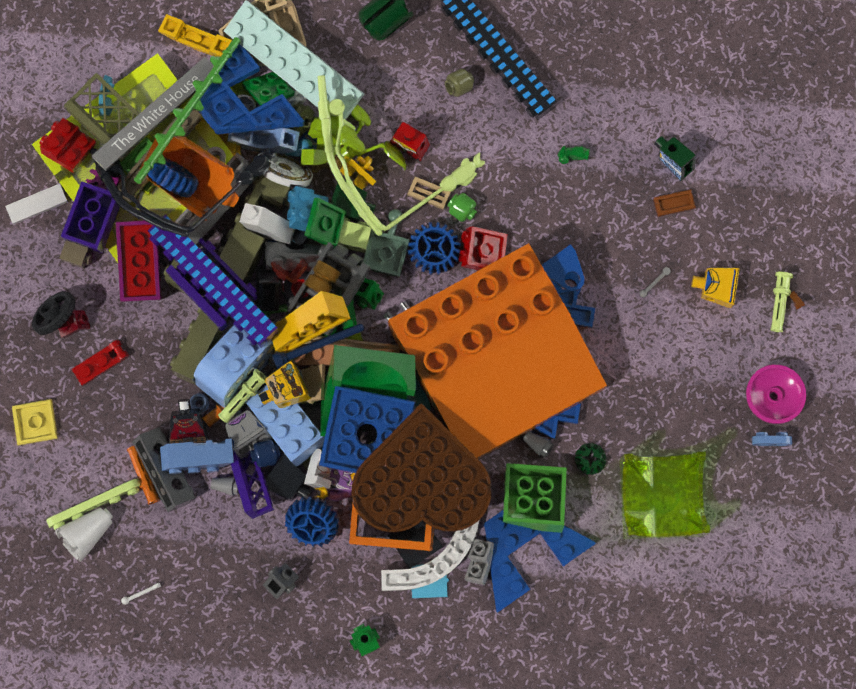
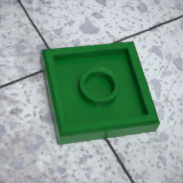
(325, 222)

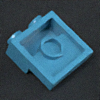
(300, 206)

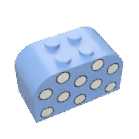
(230, 364)

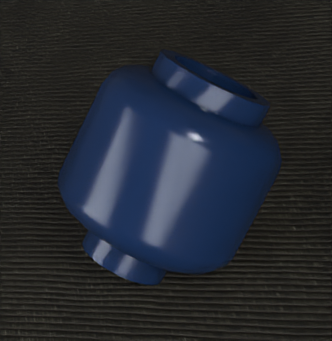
(265, 453)

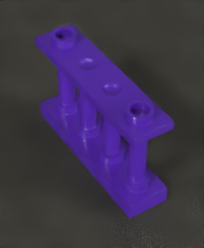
(202, 302)

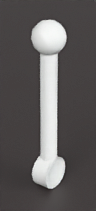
(125, 600)

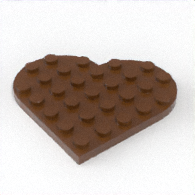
(419, 477)

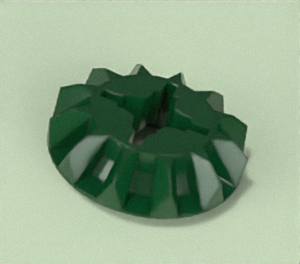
(596, 466)

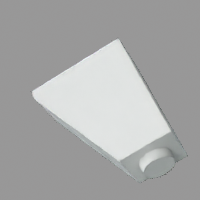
(266, 224)

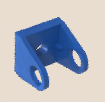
(565, 267)

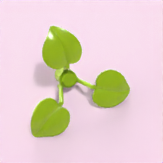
(354, 146)

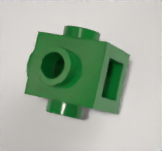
(368, 294)
(368, 647)

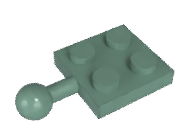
(387, 252)

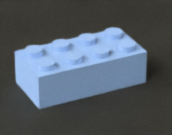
(288, 427)

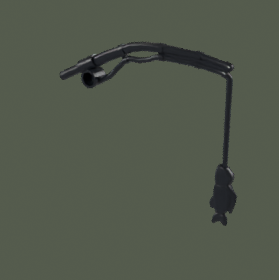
(253, 170)

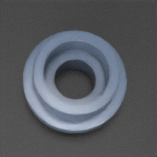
(202, 397)

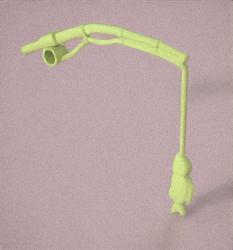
(461, 176)

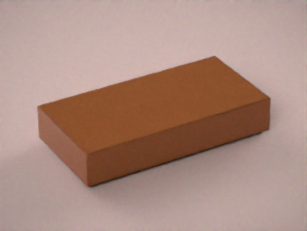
(674, 203)

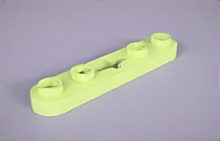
(111, 496)

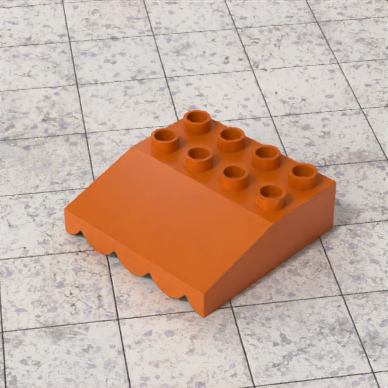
(498, 352)

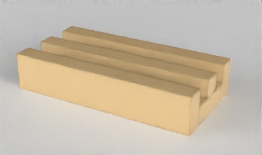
(430, 185)

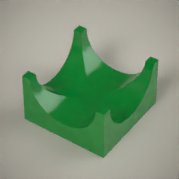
(368, 371)

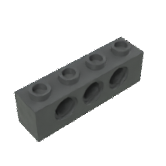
(162, 480)

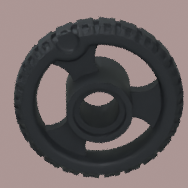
(54, 314)

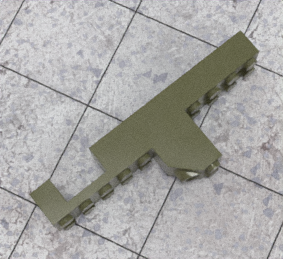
(242, 256)

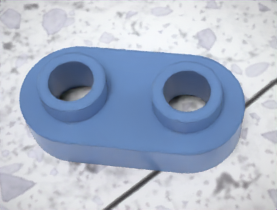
(763, 439)

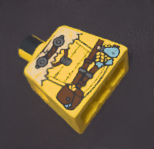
(285, 387)

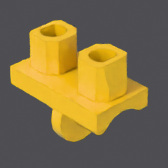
(363, 177)

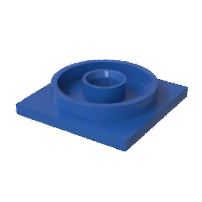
(348, 412)

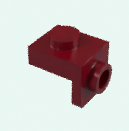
(75, 323)

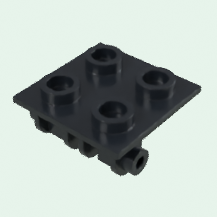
(416, 533)

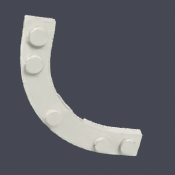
(434, 570)

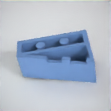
(196, 456)

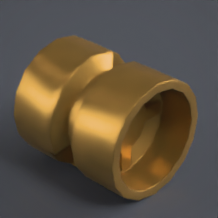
(322, 277)

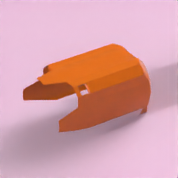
(209, 170)

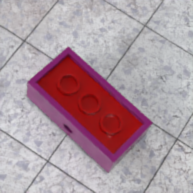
(137, 262)

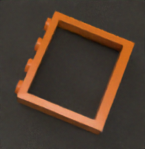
(385, 542)

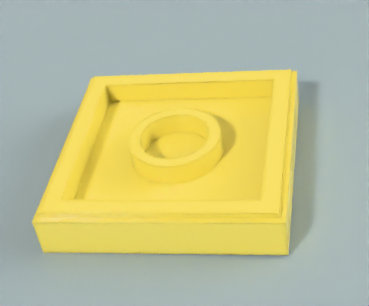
(34, 422)

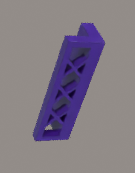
(244, 486)

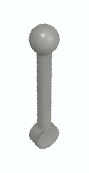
(666, 271)

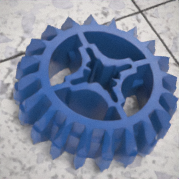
(174, 178)
(422, 260)
(312, 521)

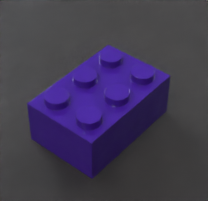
(91, 217)

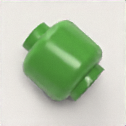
(462, 207)

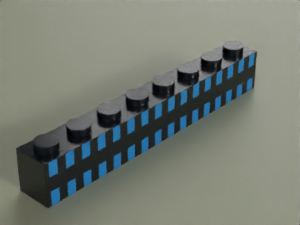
(501, 56)

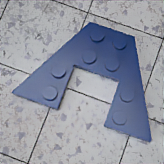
(229, 115)
(507, 538)

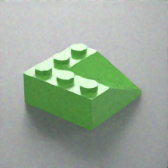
(535, 497)

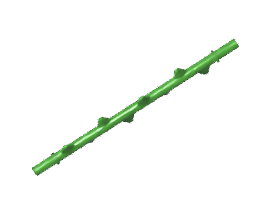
(182, 114)

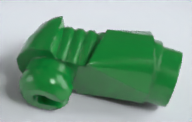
(575, 153)

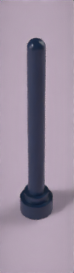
(281, 359)

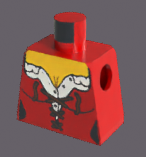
(410, 140)

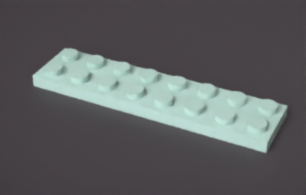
(289, 58)

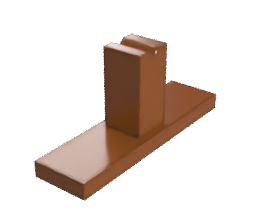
(798, 303)

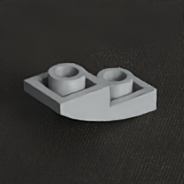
(480, 563)

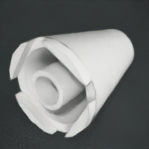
(84, 532)

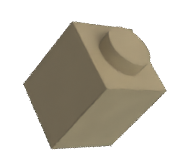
(76, 254)

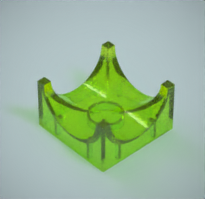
(663, 496)

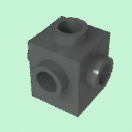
(284, 578)

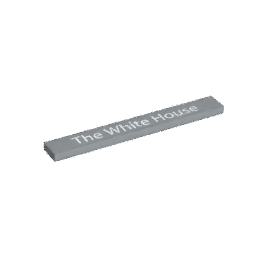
(151, 116)

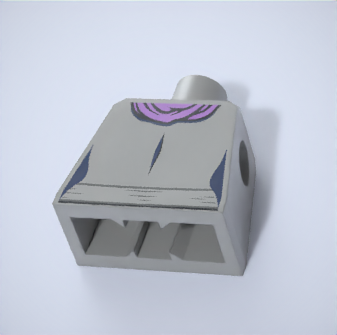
(245, 432)

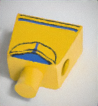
(718, 285)

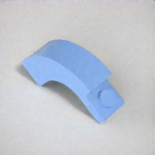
(277, 140)

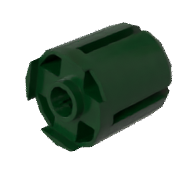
(383, 17)

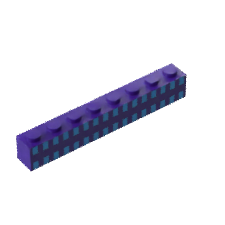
(215, 284)

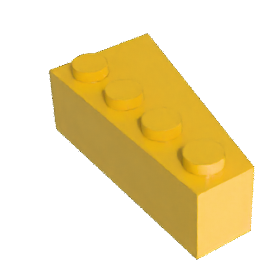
(309, 321)

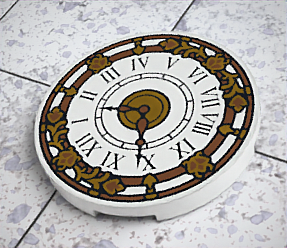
(288, 171)

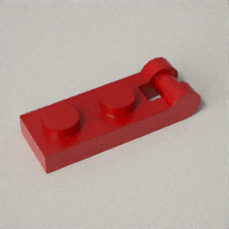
(99, 363)

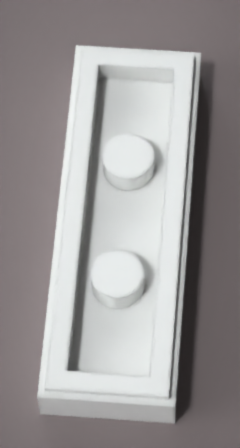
(36, 204)

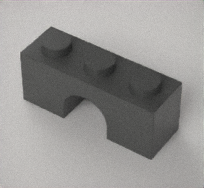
(289, 258)

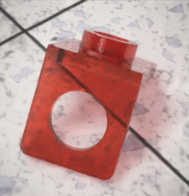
(292, 277)

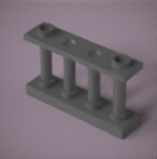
(348, 289)

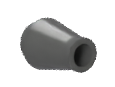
(539, 444)

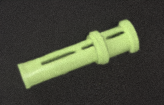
(781, 292)
(250, 388)

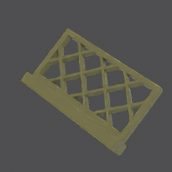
(86, 118)

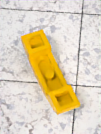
(193, 37)

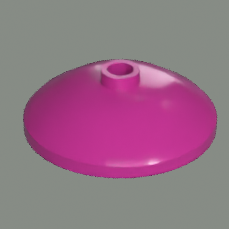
(787, 387)

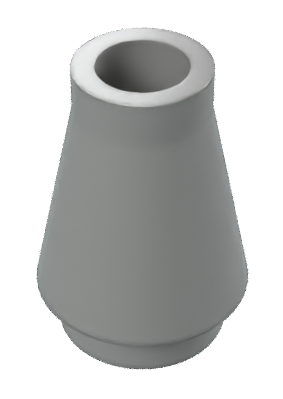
(226, 485)

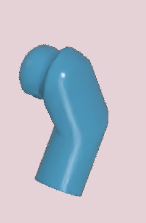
(302, 144)

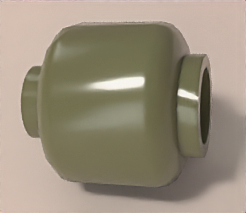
(459, 82)

